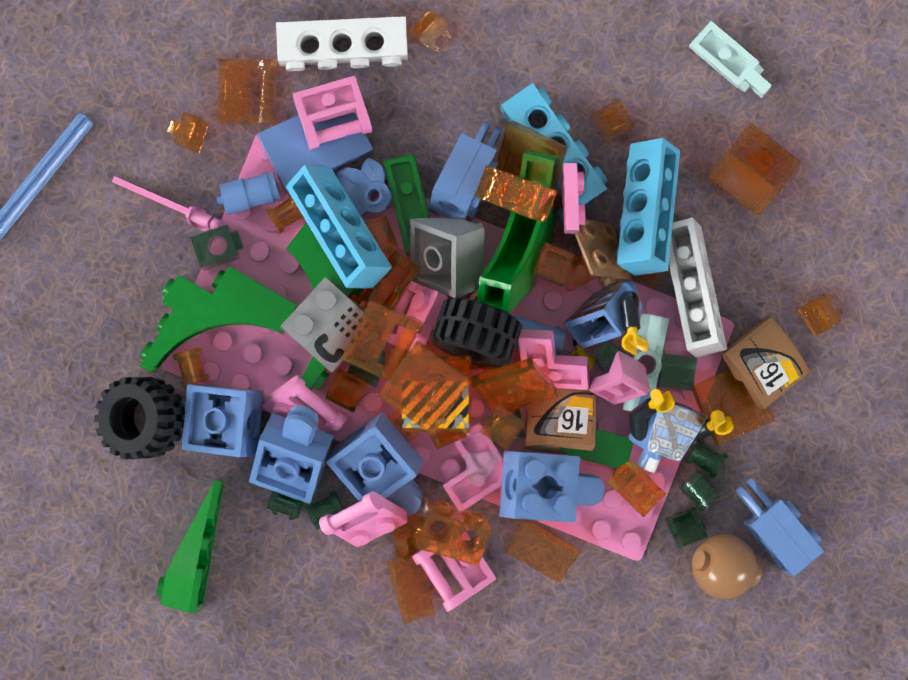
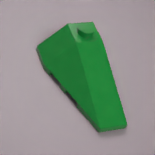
(189, 570)

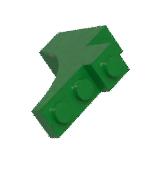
(316, 266)
(510, 270)
(195, 311)

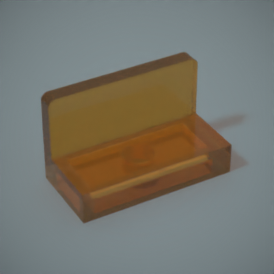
(541, 550)
(410, 589)

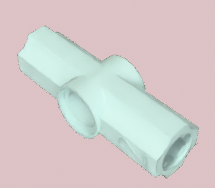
(654, 330)

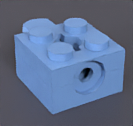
(462, 173)
(221, 420)
(292, 454)
(365, 470)
(546, 487)
(780, 531)

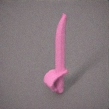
(195, 215)

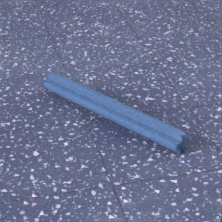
(43, 172)

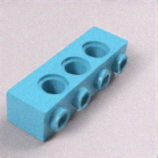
(534, 101)
(648, 207)
(338, 227)

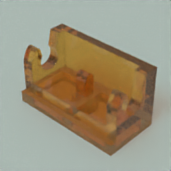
(392, 284)

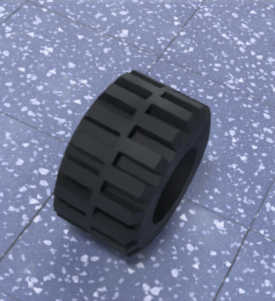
(476, 331)
(118, 423)

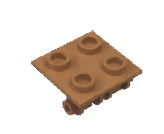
(599, 250)

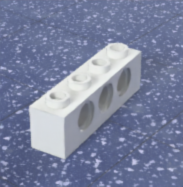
(326, 32)
(695, 290)

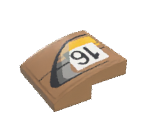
(765, 362)
(562, 422)

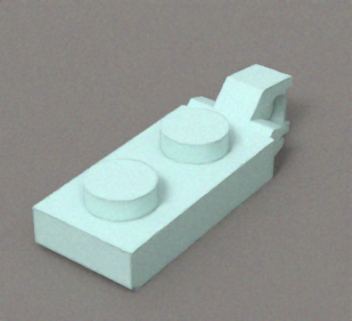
(730, 59)

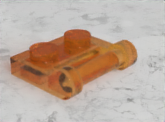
(235, 92)
(373, 335)

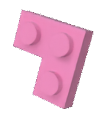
(571, 187)
(563, 371)
(457, 488)

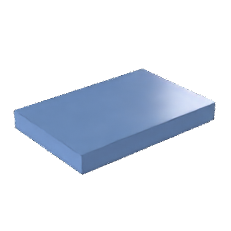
(289, 150)

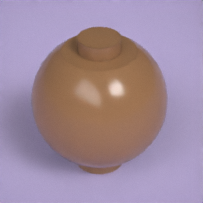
(725, 566)

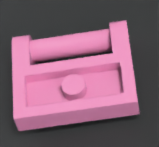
(331, 102)
(424, 306)
(296, 393)
(364, 520)
(468, 576)

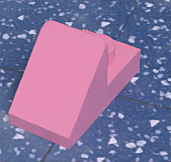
(623, 382)

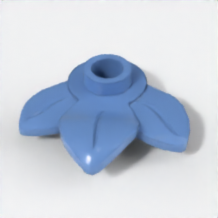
(364, 182)

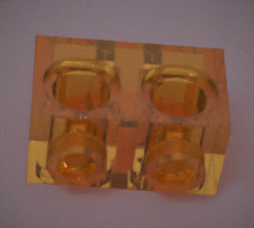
(515, 193)
(448, 540)

